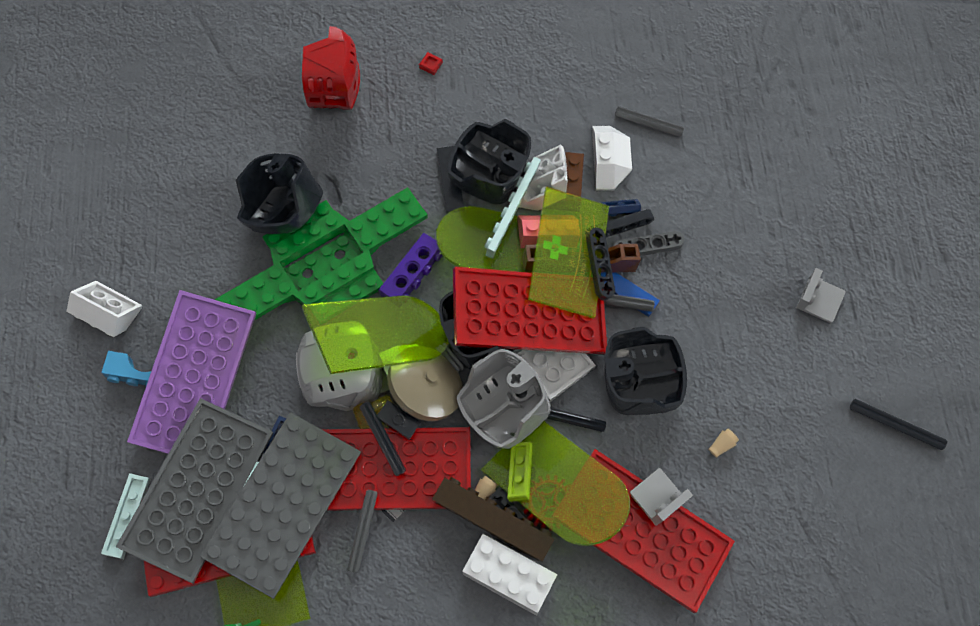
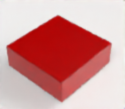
(430, 63)

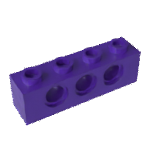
(424, 246)

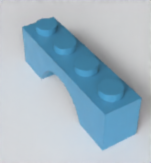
(121, 368)

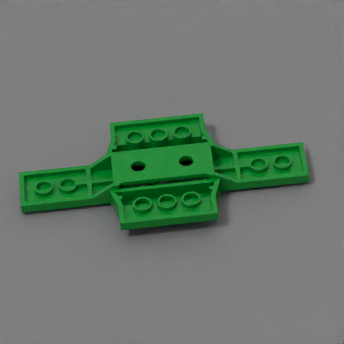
(332, 278)

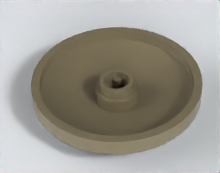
(426, 388)

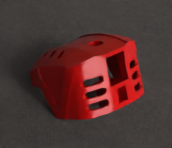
(331, 72)

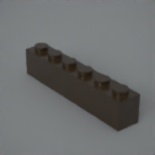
(493, 519)

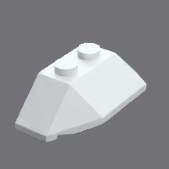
(611, 157)

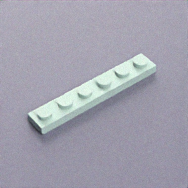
(509, 212)

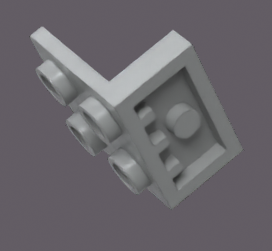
(820, 298)
(659, 496)

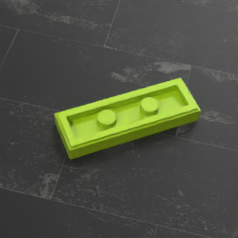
(520, 472)

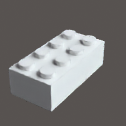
(509, 574)

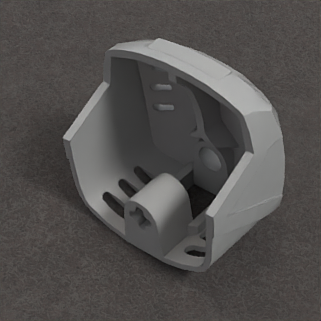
(313, 372)
(501, 410)

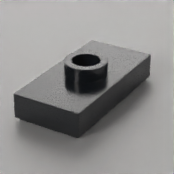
(398, 420)

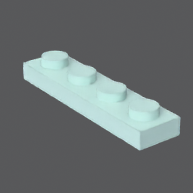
(132, 495)

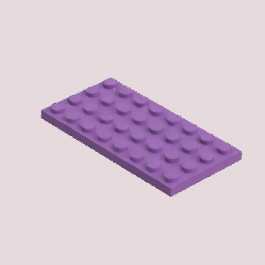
(193, 362)

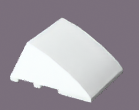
(551, 173)

